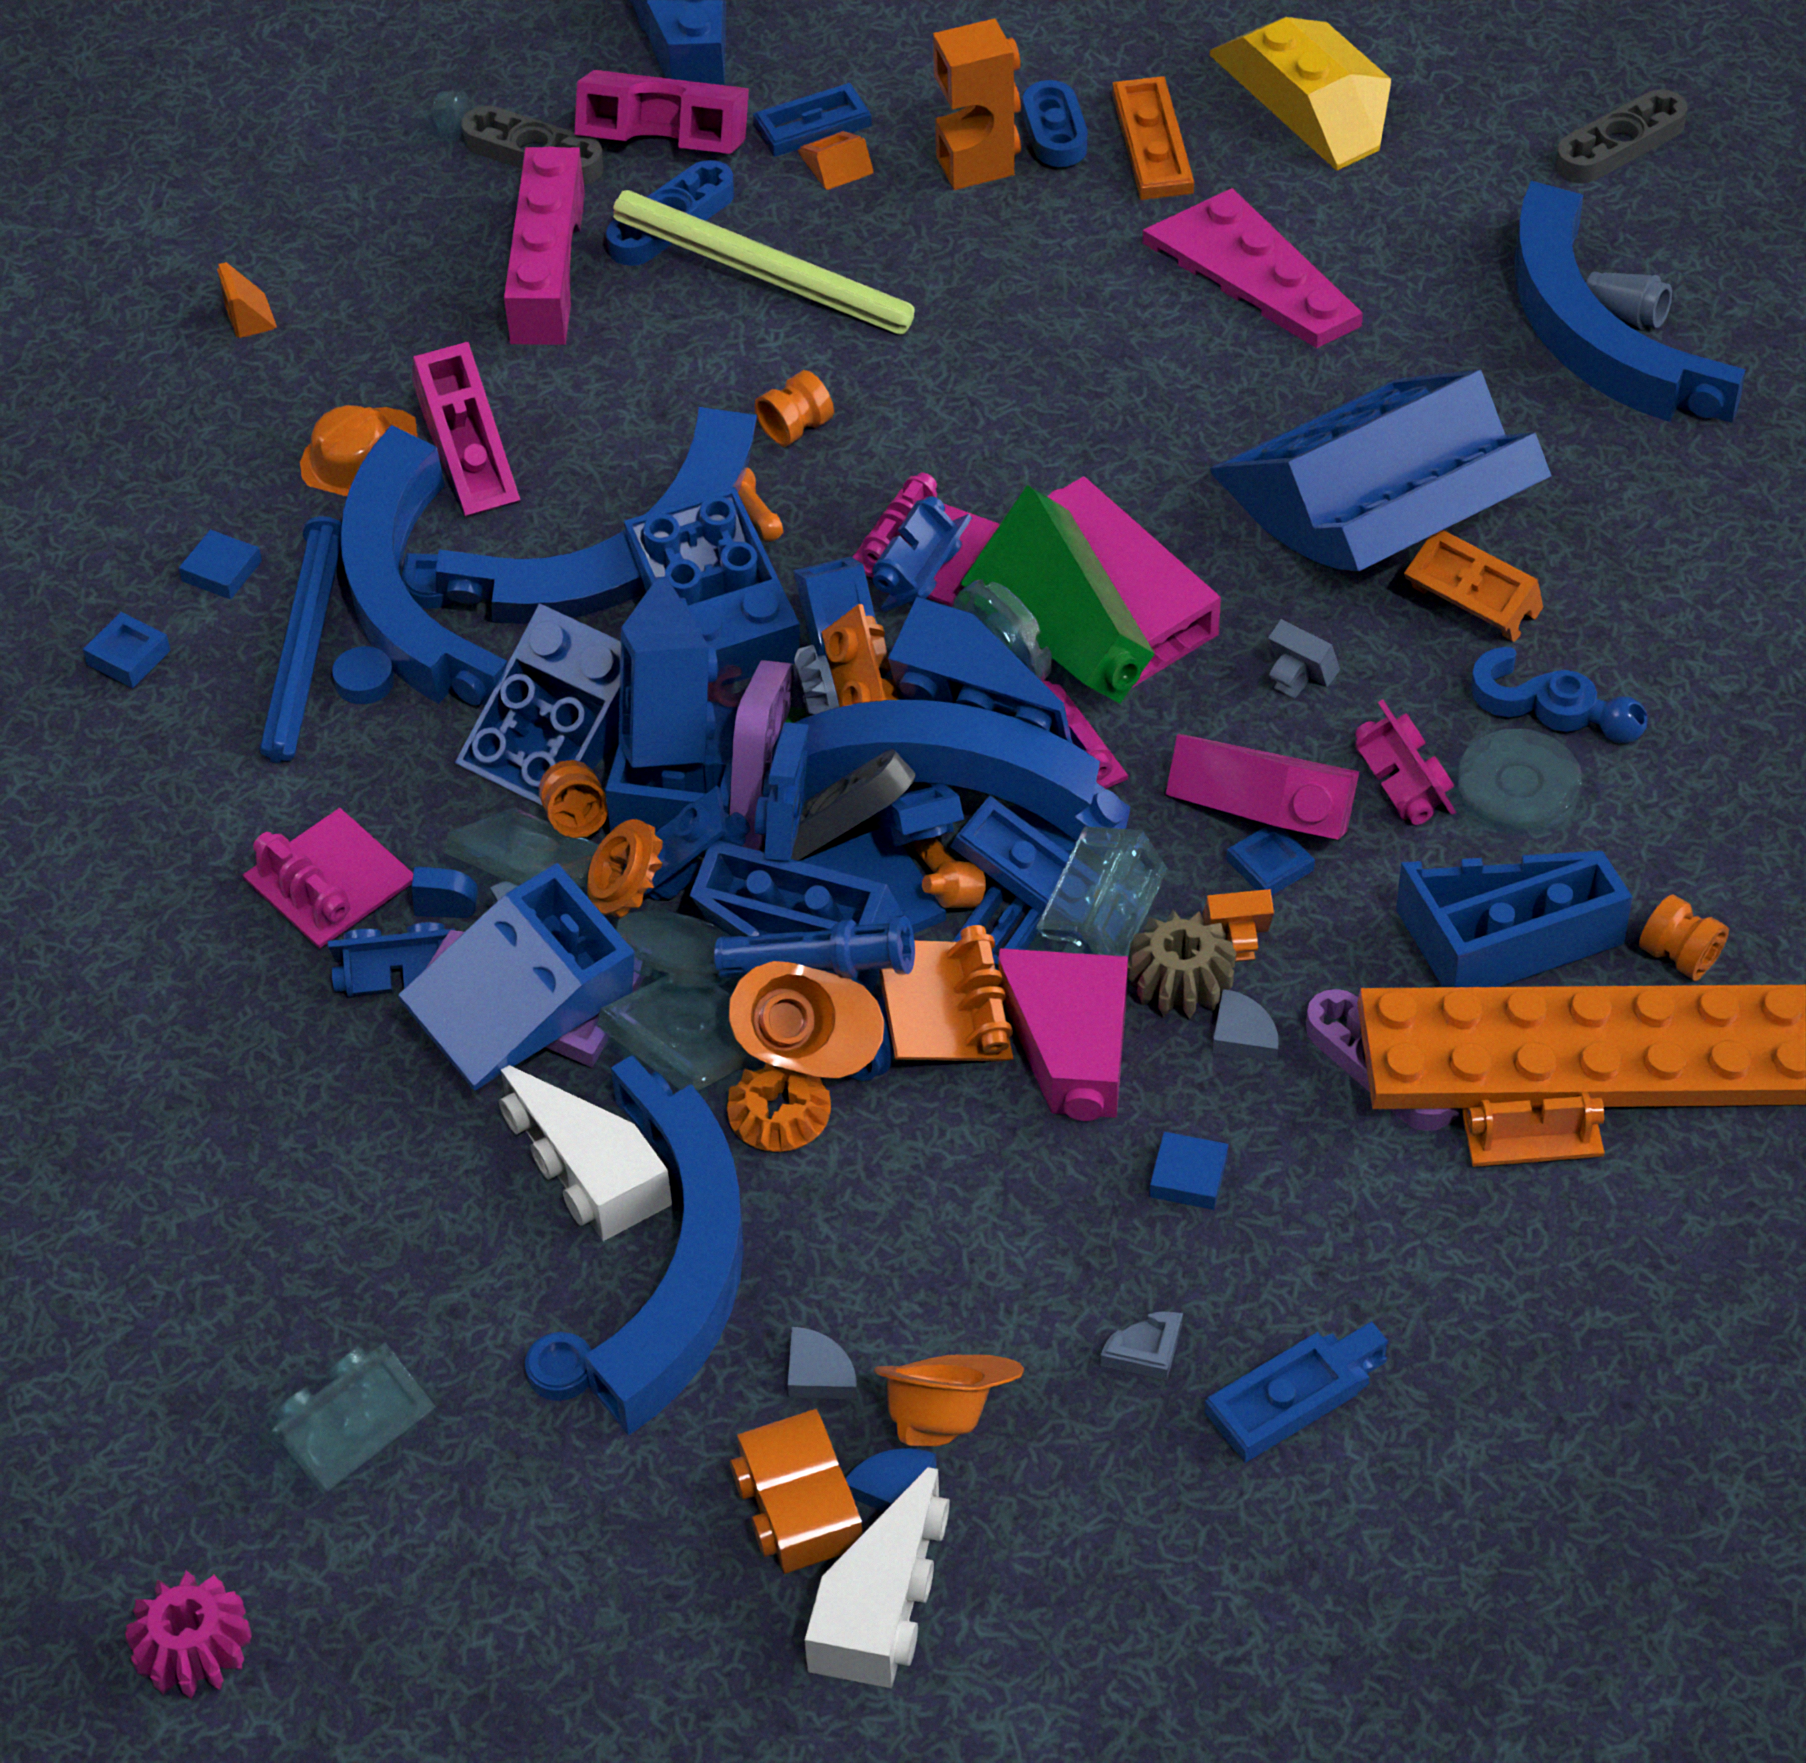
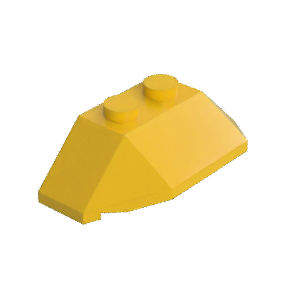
(1313, 85)

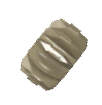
(1181, 963)

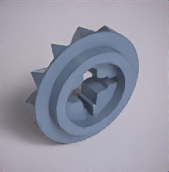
(815, 681)

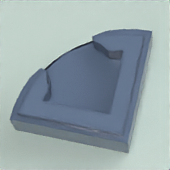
(1244, 1029)
(1145, 1346)
(819, 1367)

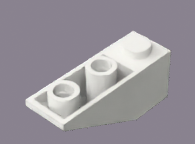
(598, 1156)
(868, 1595)

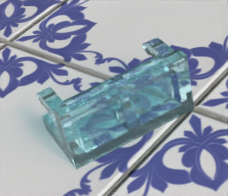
(1104, 892)

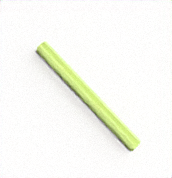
(764, 262)

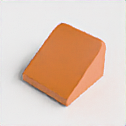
(837, 159)
(244, 303)

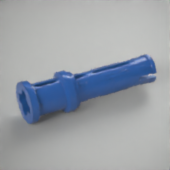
(844, 949)

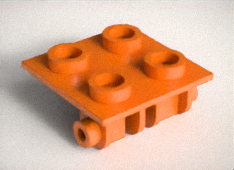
(949, 1002)

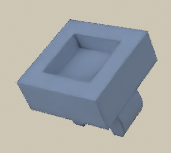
(1300, 658)

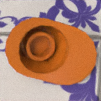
(344, 440)
(806, 1020)
(943, 1395)

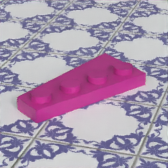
(1255, 263)

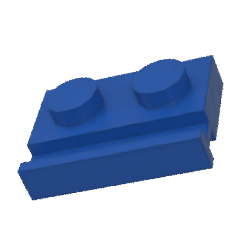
(784, 793)

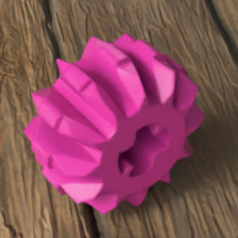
(188, 1634)

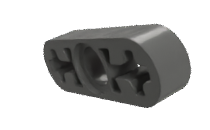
(1632, 119)
(501, 133)
(851, 801)

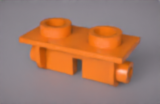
(858, 658)
(1525, 1134)

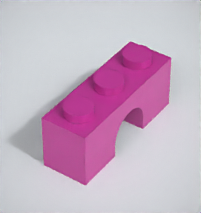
(635, 105)

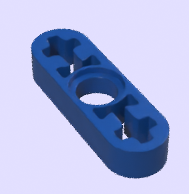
(681, 195)

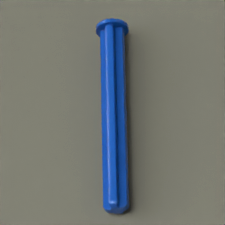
(302, 639)

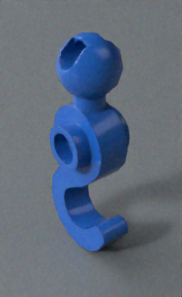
(1560, 699)

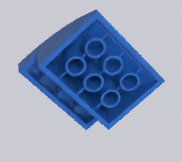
(1384, 470)

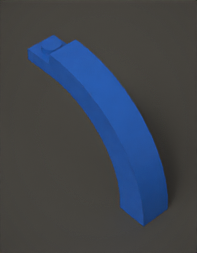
(1595, 341)
(377, 519)
(607, 571)
(825, 596)
(965, 750)
(683, 1320)

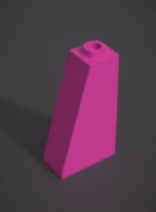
(1160, 592)

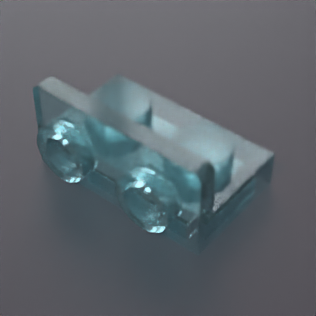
(351, 1417)

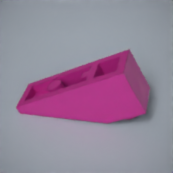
(463, 429)
(1263, 786)

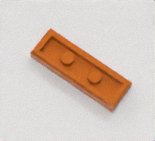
(1152, 138)

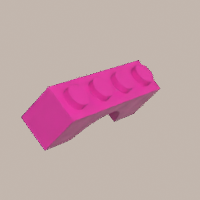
(540, 253)

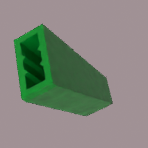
(1062, 583)

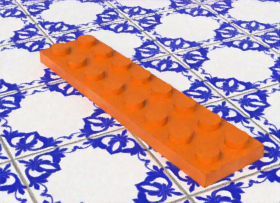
(1602, 1040)

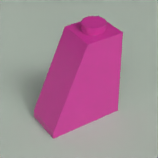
(1069, 1025)

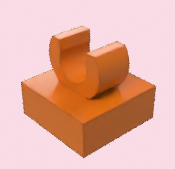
(1241, 918)

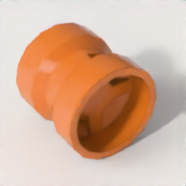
(794, 408)
(580, 810)
(1687, 939)

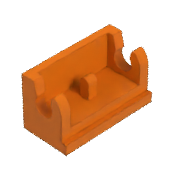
(1475, 582)

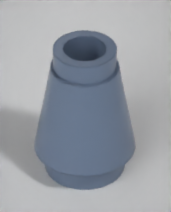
(1633, 297)

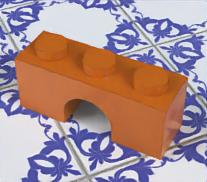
(977, 73)

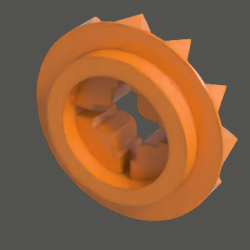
(610, 885)
(793, 1123)

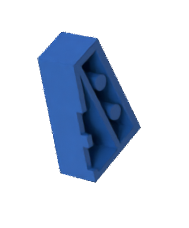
(686, 37)
(768, 896)
(1512, 919)

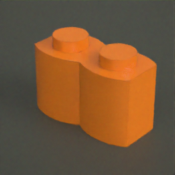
(798, 1490)

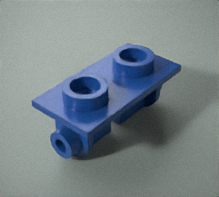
(908, 570)
(691, 835)
(371, 956)

